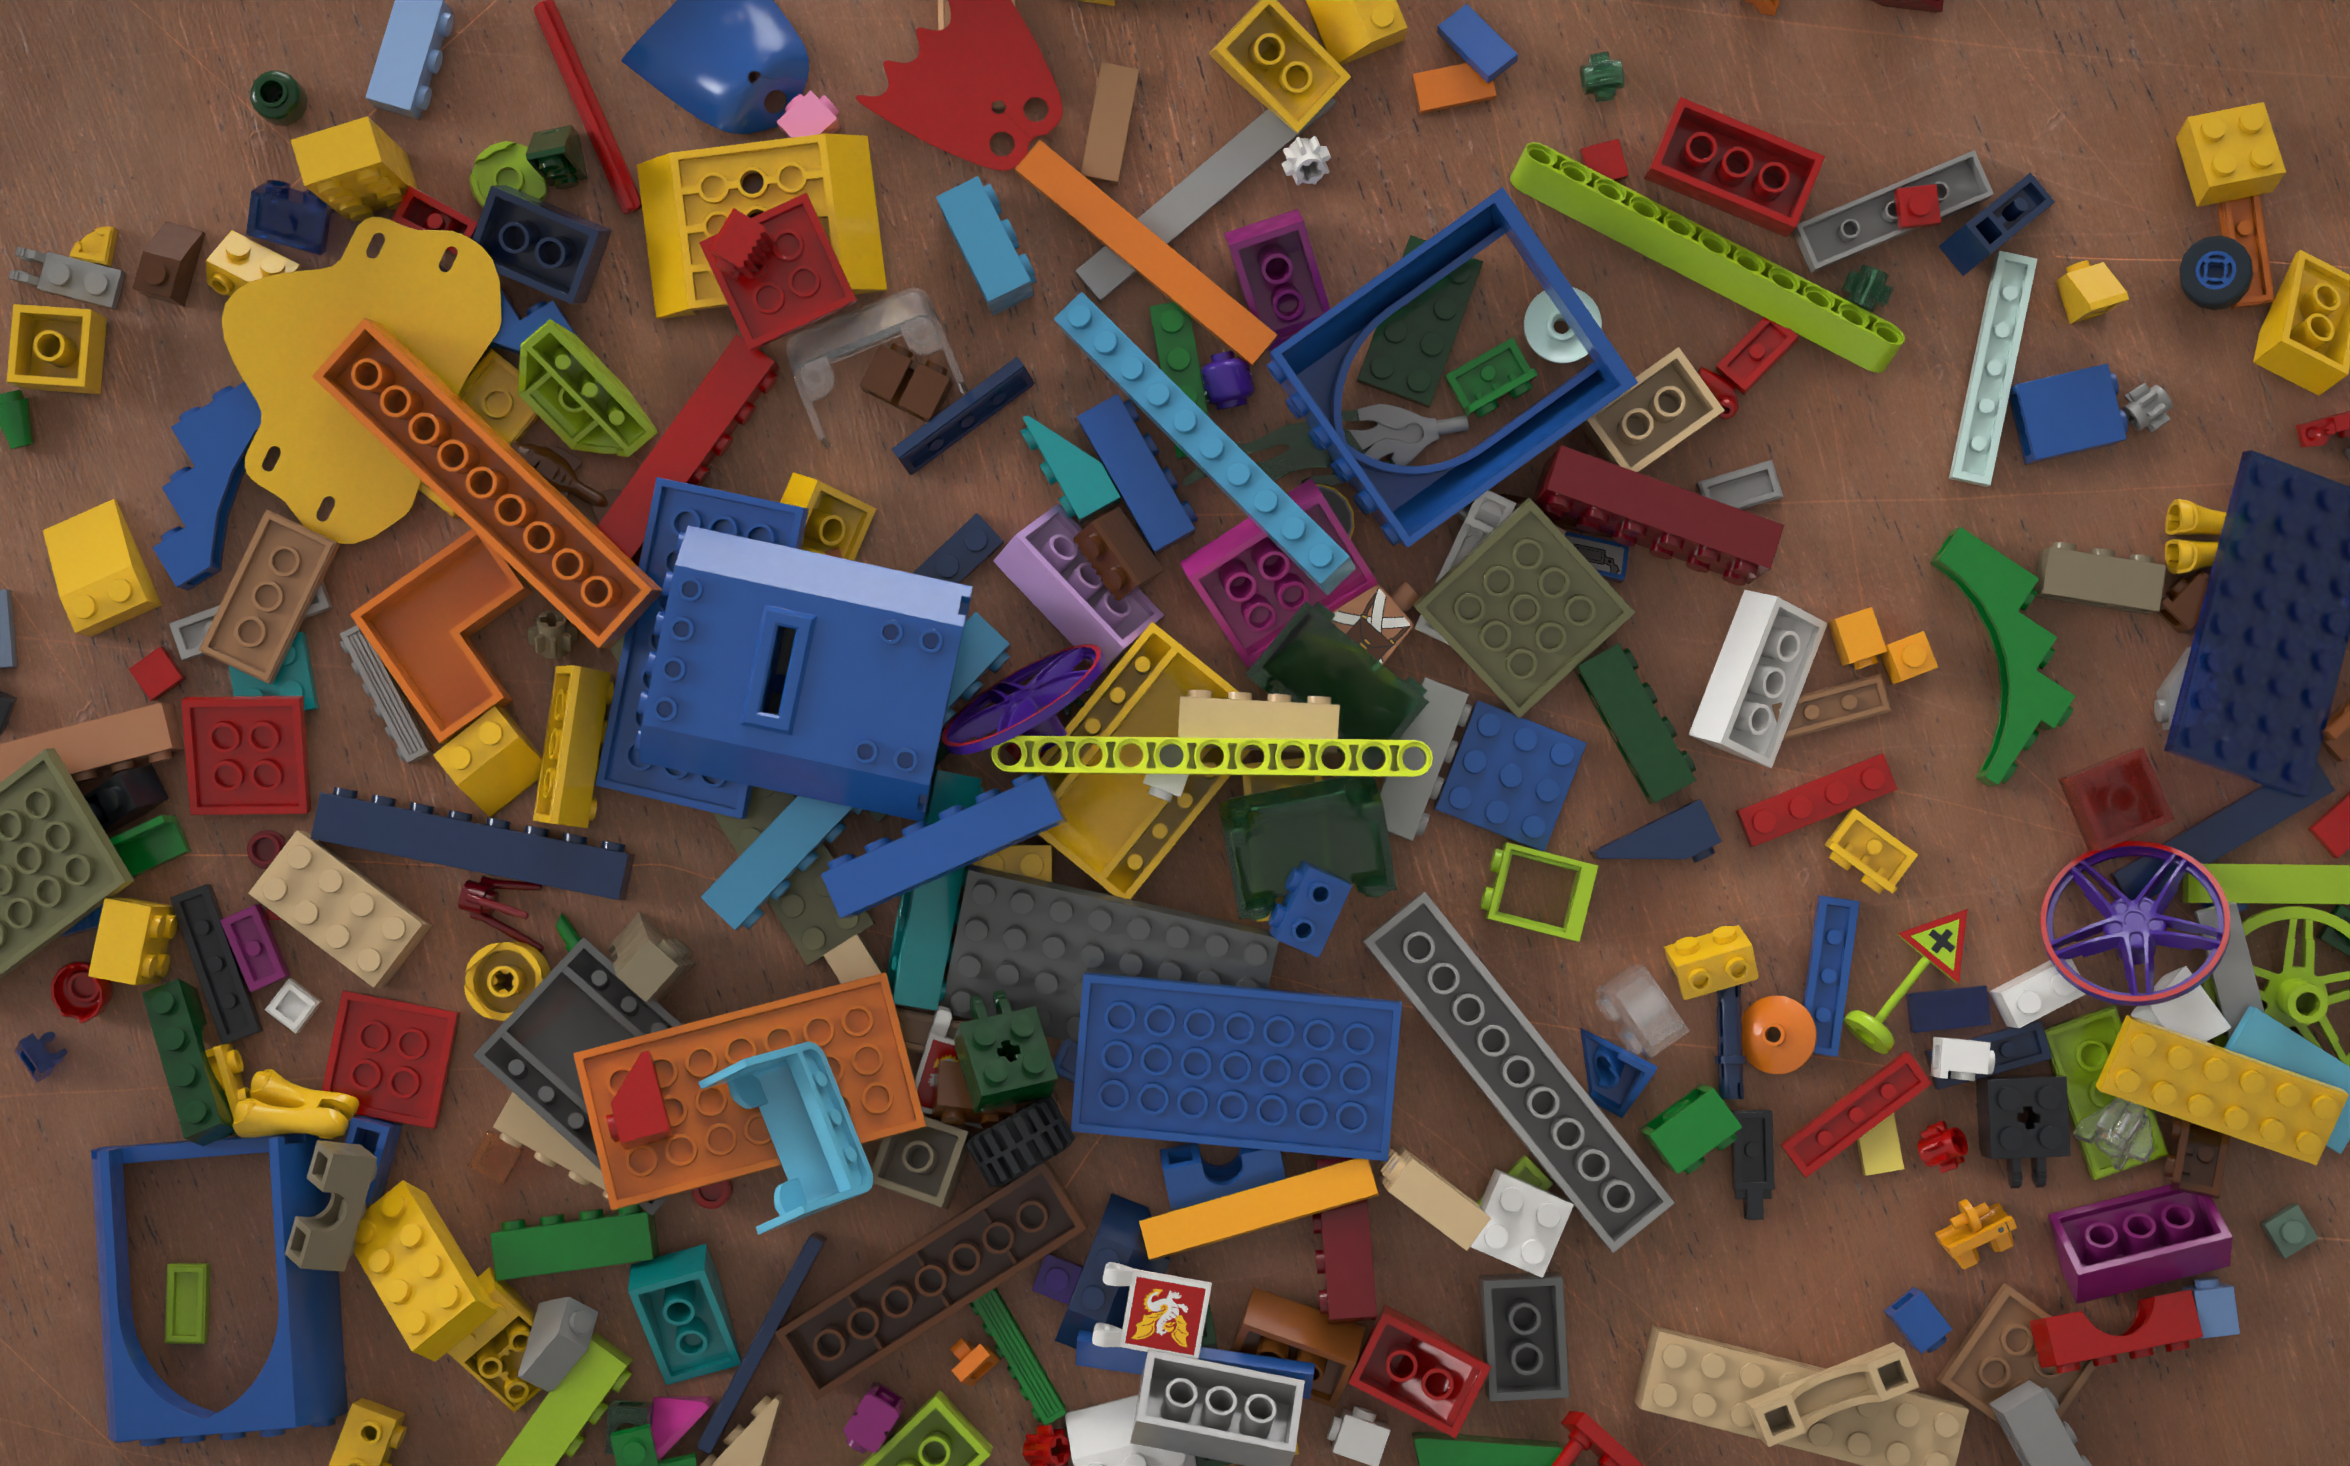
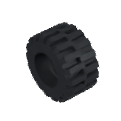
(1020, 1142)

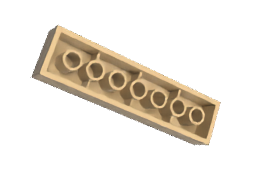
(1712, 1380)

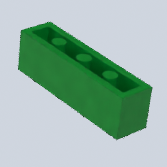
(573, 1243)

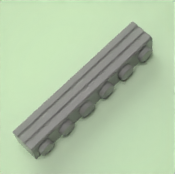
(388, 697)

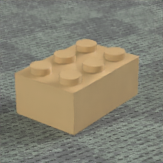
(1653, 414)

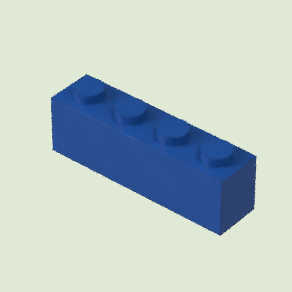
(1136, 474)

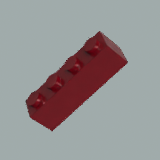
(1345, 1260)

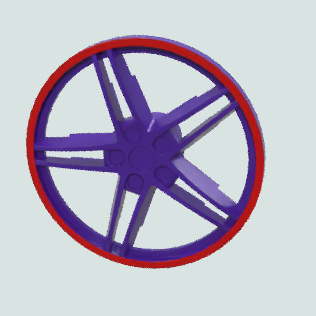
(1028, 708)
(2135, 925)

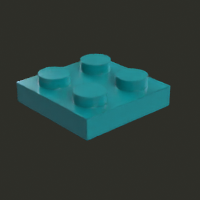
(293, 678)

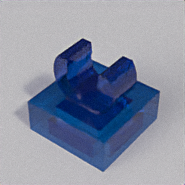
(36, 1057)

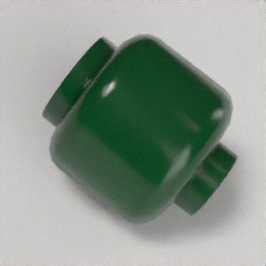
(278, 98)

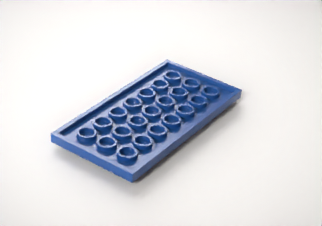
(671, 511)
(1236, 1066)

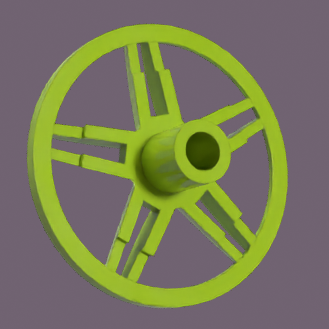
(2297, 994)

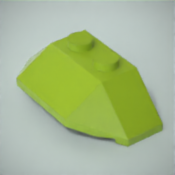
(579, 394)

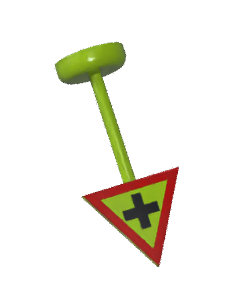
(1939, 944)

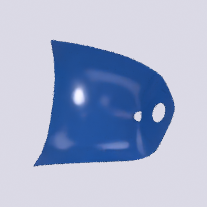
(707, 49)

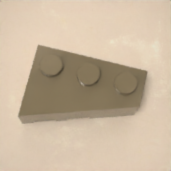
(649, 959)

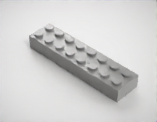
(1874, 217)

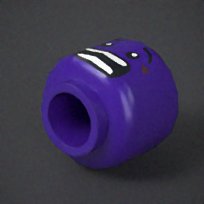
(1227, 381)

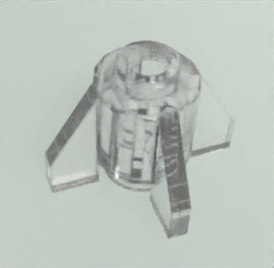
(2118, 1131)

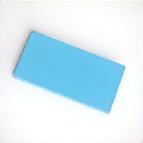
(2275, 1044)

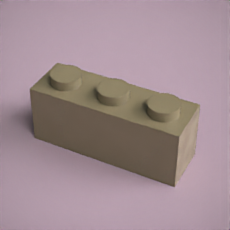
(2100, 579)

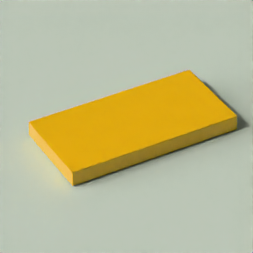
(494, 397)

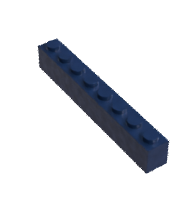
(472, 845)

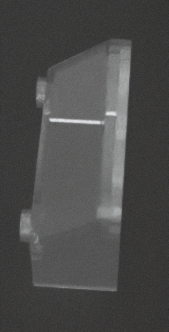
(900, 314)

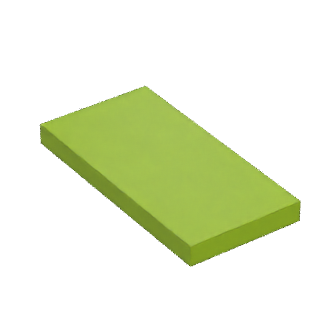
(2079, 1053)

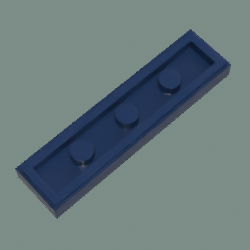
(963, 416)

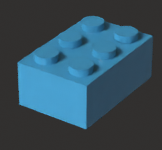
(987, 244)

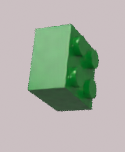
(1691, 1129)

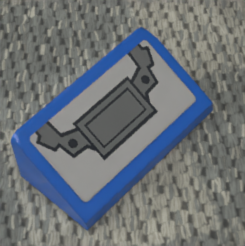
(1604, 555)

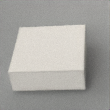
(293, 1005)

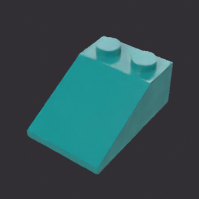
(684, 1314)

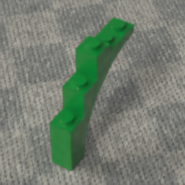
(2027, 697)

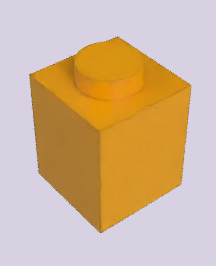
(1857, 638)
(1908, 658)

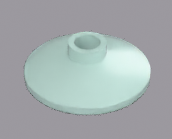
(1542, 336)

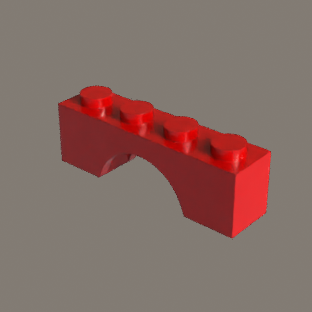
(2158, 1321)

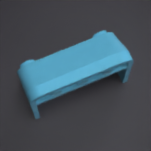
(806, 1127)

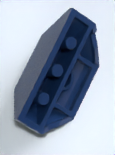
(1117, 1241)

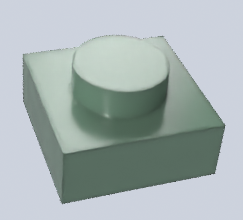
(2288, 1230)

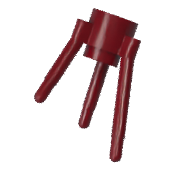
(482, 900)

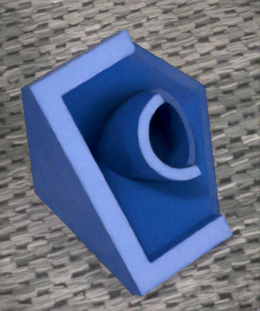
(1613, 1073)

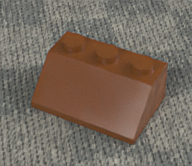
(1300, 1333)

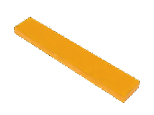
(1258, 1208)

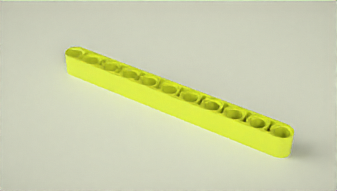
(1231, 748)

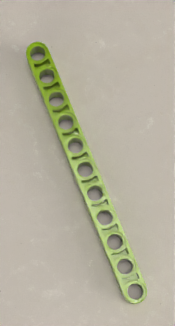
(1706, 257)

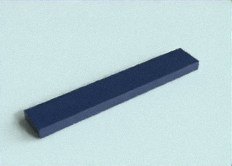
(2222, 832)
(761, 1342)

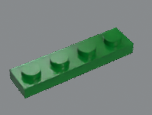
(1178, 353)

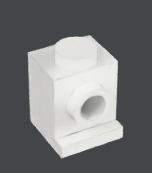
(1961, 1058)

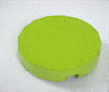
(495, 161)

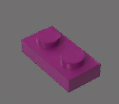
(255, 948)

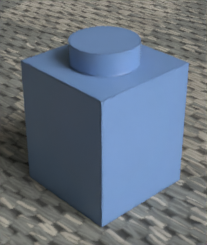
(2215, 1307)

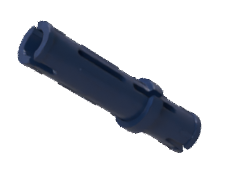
(1730, 1048)

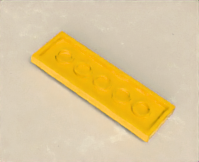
(2221, 1090)

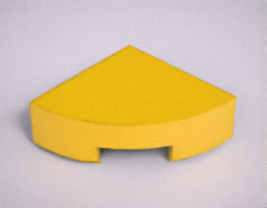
(96, 246)

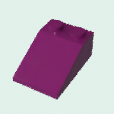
(1278, 273)

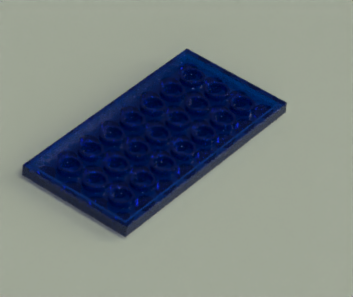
(2269, 629)

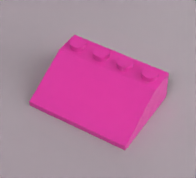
(1258, 588)

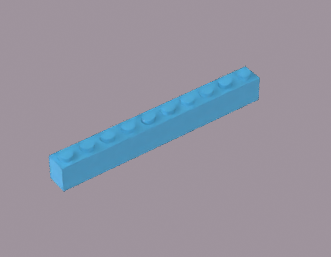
(1205, 444)
(807, 822)

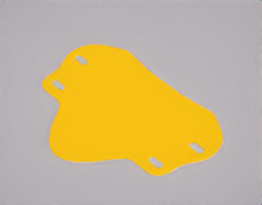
(294, 321)

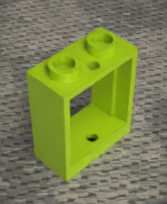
(1578, 899)

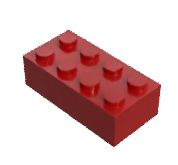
(1734, 167)

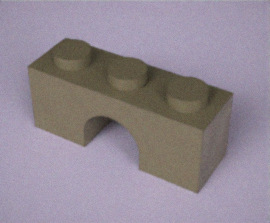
(328, 1238)

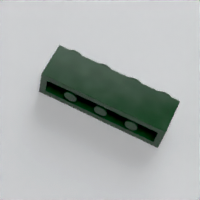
(1635, 724)

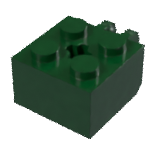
(988, 1043)

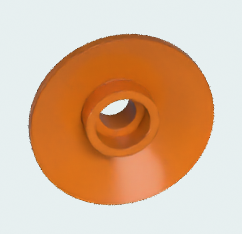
(1796, 1039)

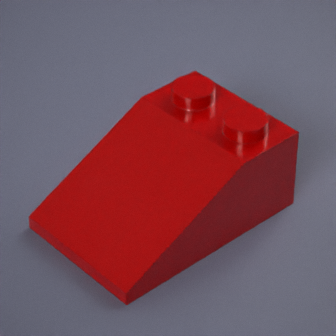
(1419, 1371)

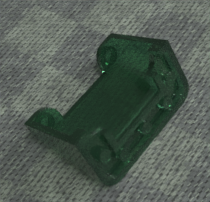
(1321, 660)
(1323, 822)

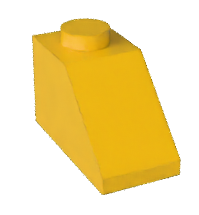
(2089, 291)

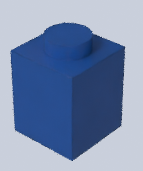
(1918, 1321)

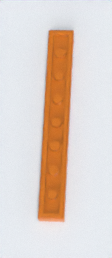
(1146, 253)

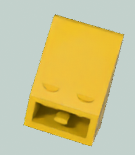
(498, 1345)

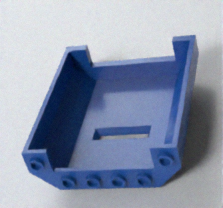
(859, 686)

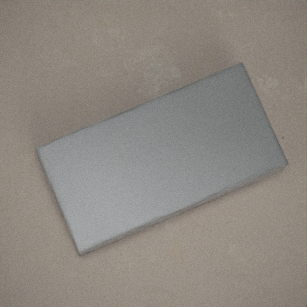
(1744, 486)

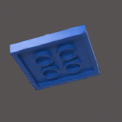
(1510, 776)

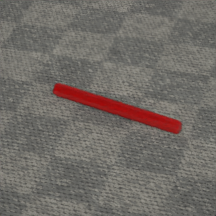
(588, 106)

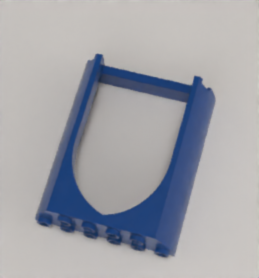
(1419, 498)
(306, 1366)

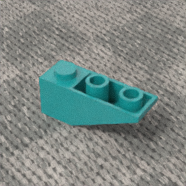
(1079, 475)

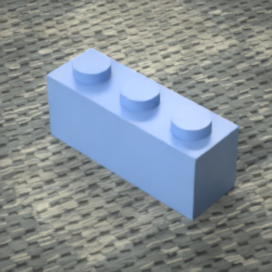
(410, 56)

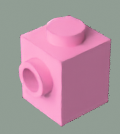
(809, 116)

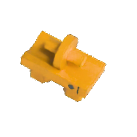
(1974, 1228)

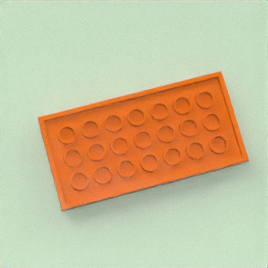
(714, 1134)

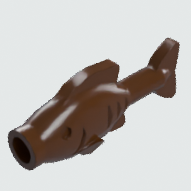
(559, 469)

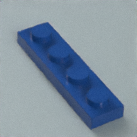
(1830, 969)

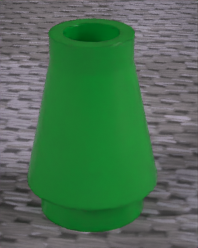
(15, 419)

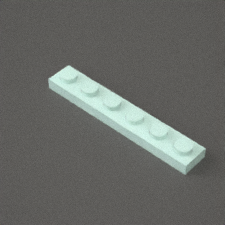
(1993, 368)

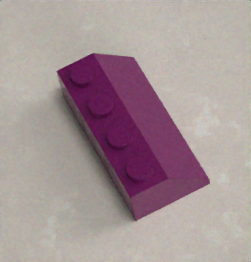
(2138, 1241)

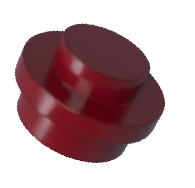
(265, 847)

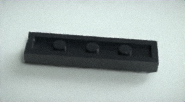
(216, 964)

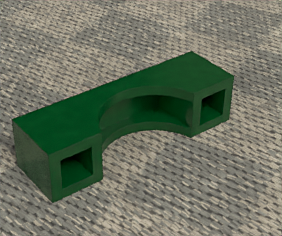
(196, 1093)

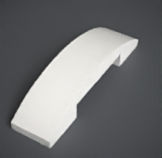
(1481, 520)

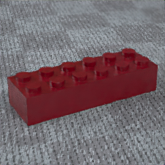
(1657, 516)

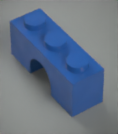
(1195, 1181)

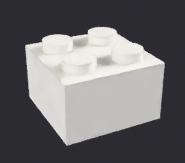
(1522, 1223)

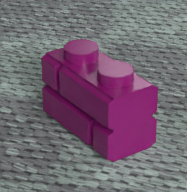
(873, 1418)

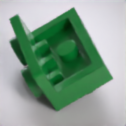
(1491, 377)

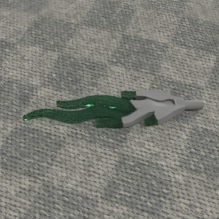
(1396, 432)

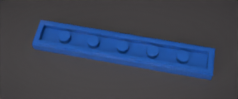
(1133, 1361)

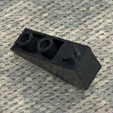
(126, 797)

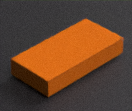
(1451, 88)

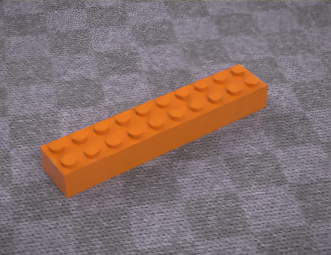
(487, 483)

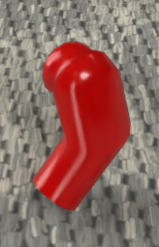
(1722, 390)

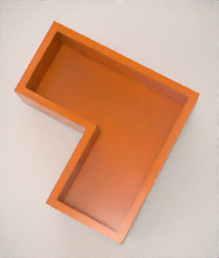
(426, 626)

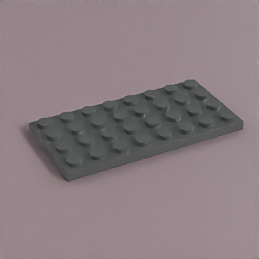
(1045, 935)

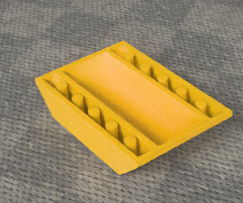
(1112, 821)

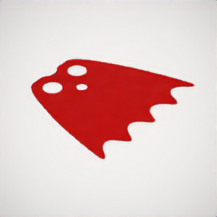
(960, 74)

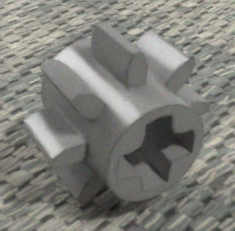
(2147, 407)

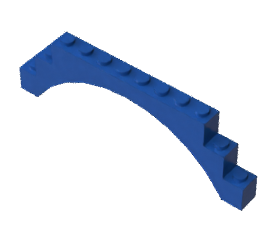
(217, 445)

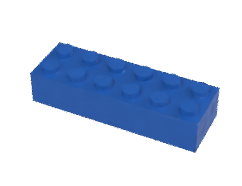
(944, 846)

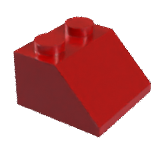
(639, 1107)

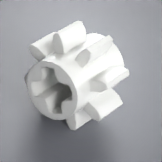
(1306, 160)

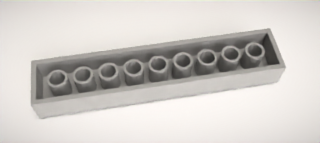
(1517, 1072)

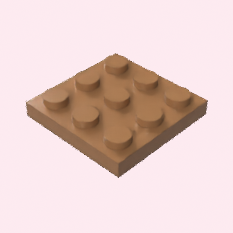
(2003, 1355)

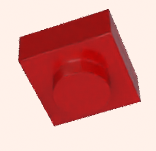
(1917, 206)

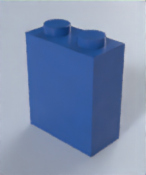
(2067, 413)

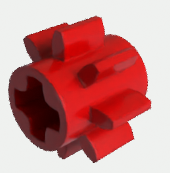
(1942, 1147)
(1046, 1447)

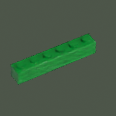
(1020, 1357)

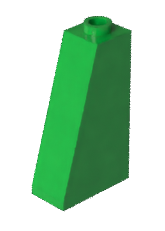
(1474, 1450)

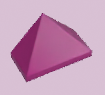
(674, 1417)

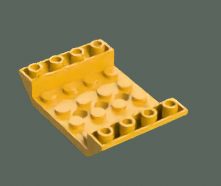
(694, 192)

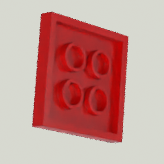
(795, 283)
(246, 755)
(392, 1057)

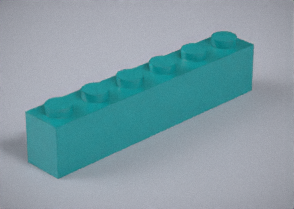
(928, 913)

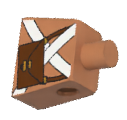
(1377, 620)

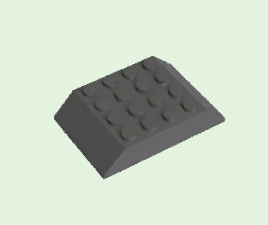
(567, 1013)

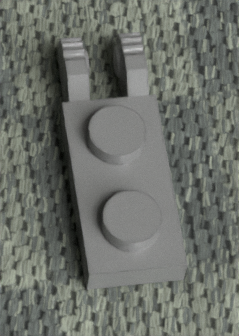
(72, 278)

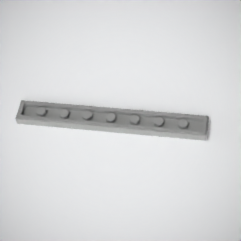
(1198, 194)

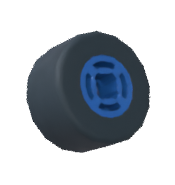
(2222, 283)

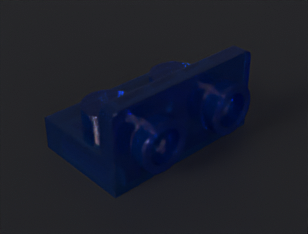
(289, 217)

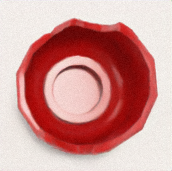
(79, 994)

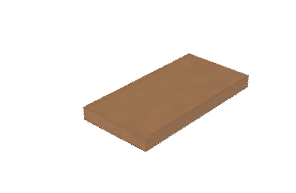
(269, 597)

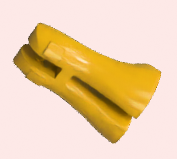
(2191, 519)
(287, 1108)

